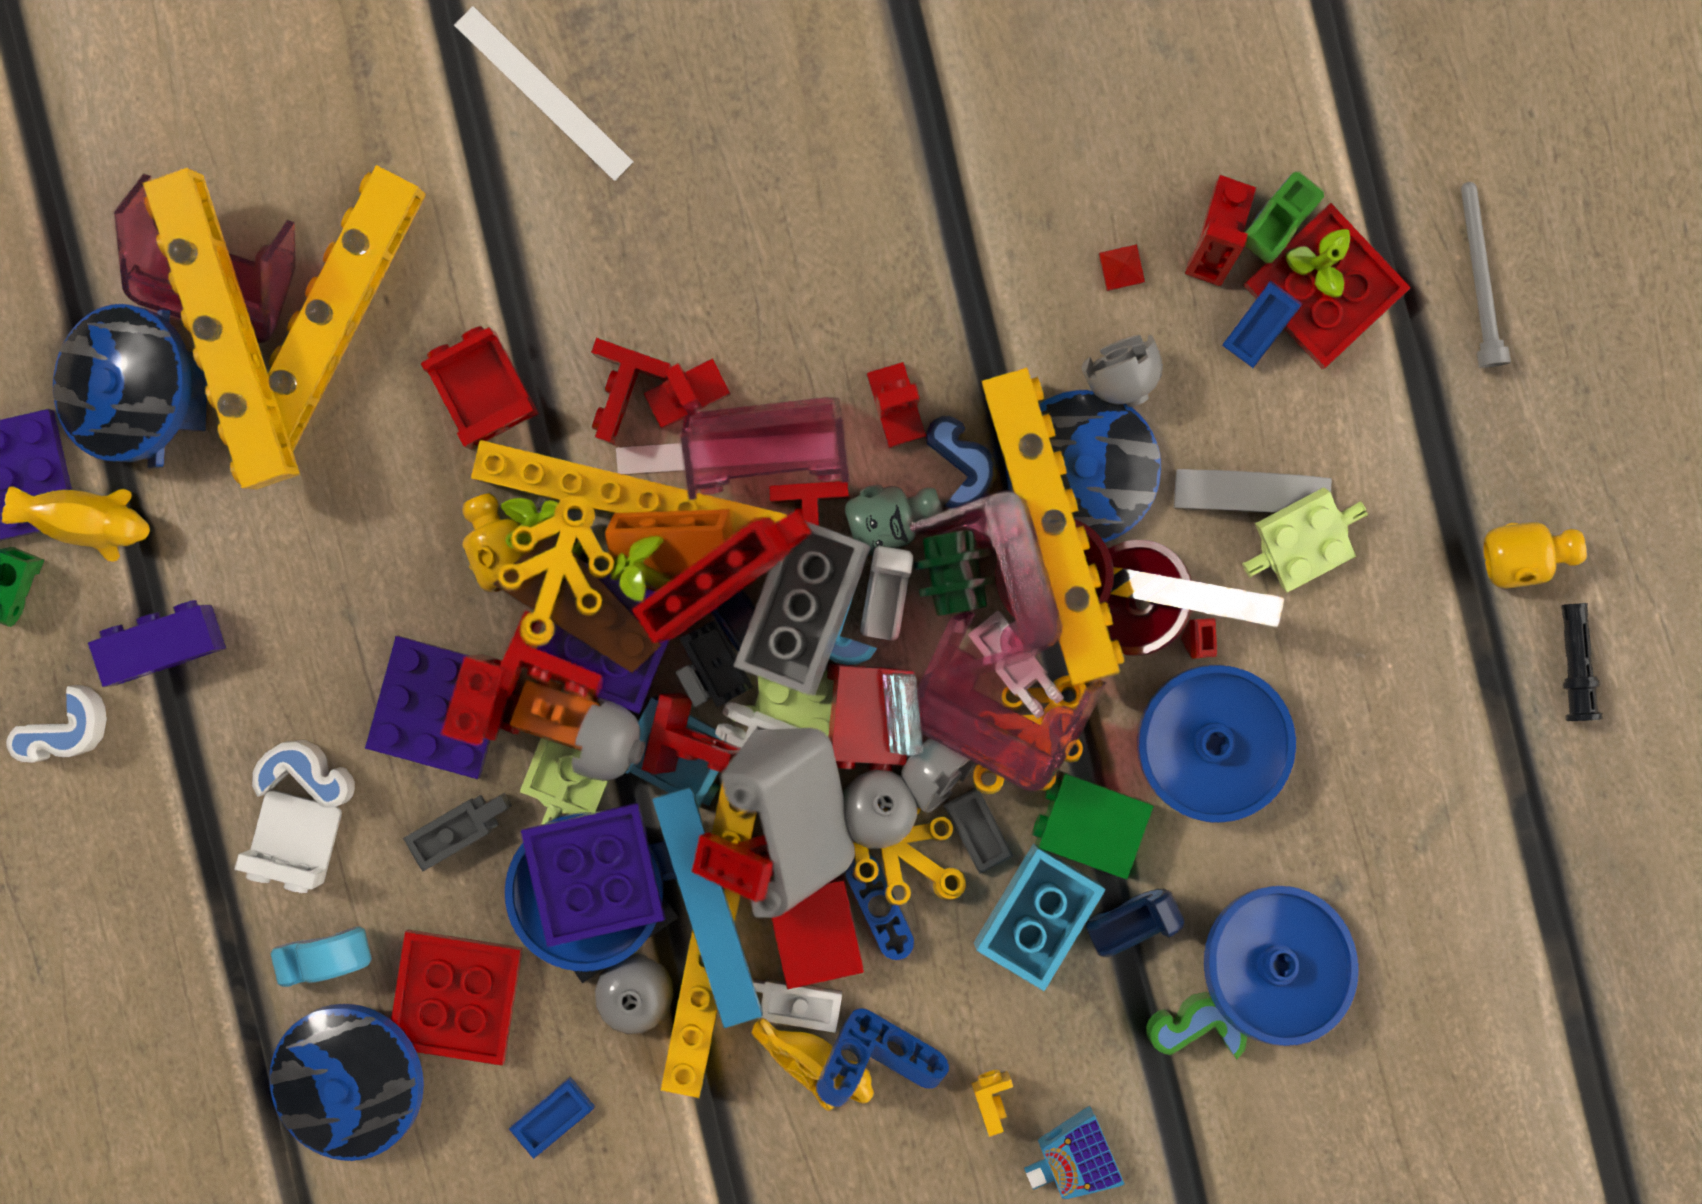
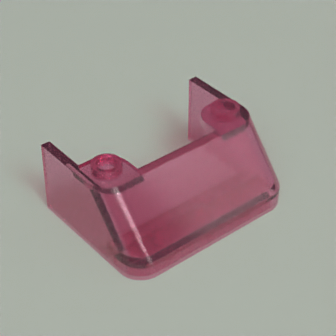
(146, 270)
(763, 442)
(1007, 525)
(986, 729)

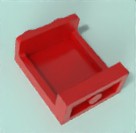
(479, 386)
(476, 704)
(859, 717)
(818, 938)

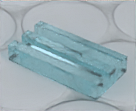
(902, 713)

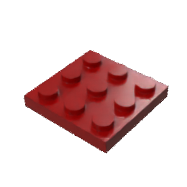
(1327, 323)
(456, 996)

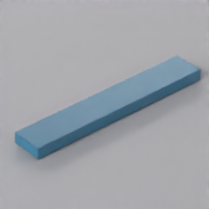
(707, 911)

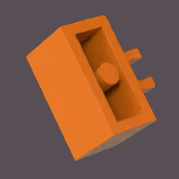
(551, 713)

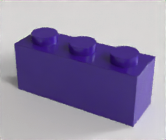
(156, 643)

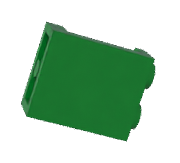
(1092, 825)

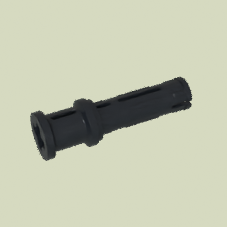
(1580, 682)

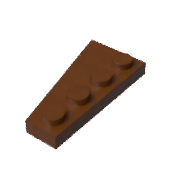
(609, 631)

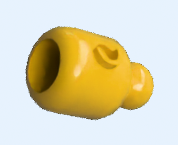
(487, 544)
(1529, 553)

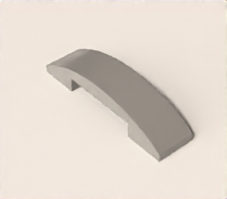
(1242, 490)

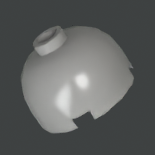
(1126, 371)
(608, 742)
(934, 774)
(867, 821)
(646, 982)

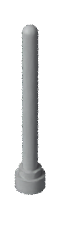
(1492, 350)

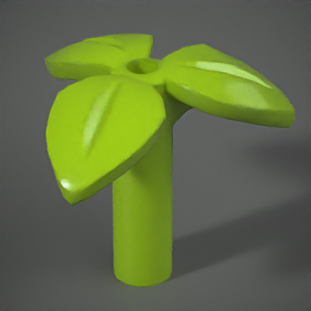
(1331, 249)
(525, 512)
(635, 573)

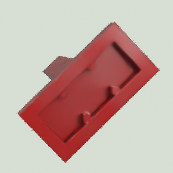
(1222, 231)
(621, 385)
(686, 392)
(896, 404)
(809, 495)
(544, 667)
(672, 739)
(737, 867)

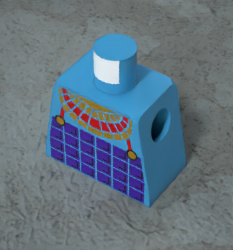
(1075, 1158)

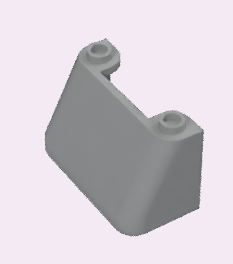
(801, 805)

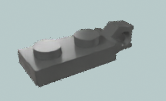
(455, 830)

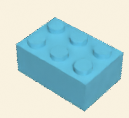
(1038, 917)

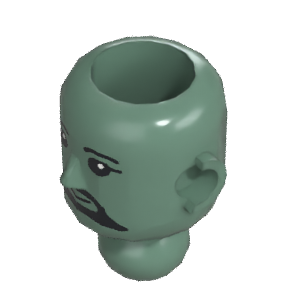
(884, 515)

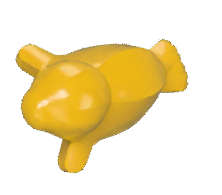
(79, 518)
(804, 1058)

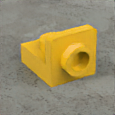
(992, 1107)

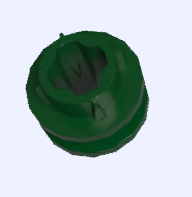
(954, 572)

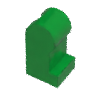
(16, 578)

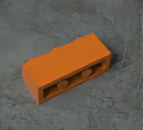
(684, 533)

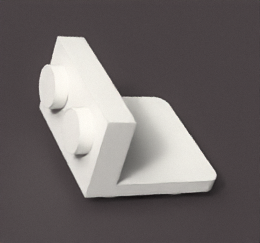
(291, 842)

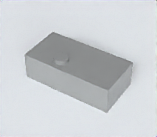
(803, 610)

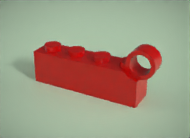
(719, 575)

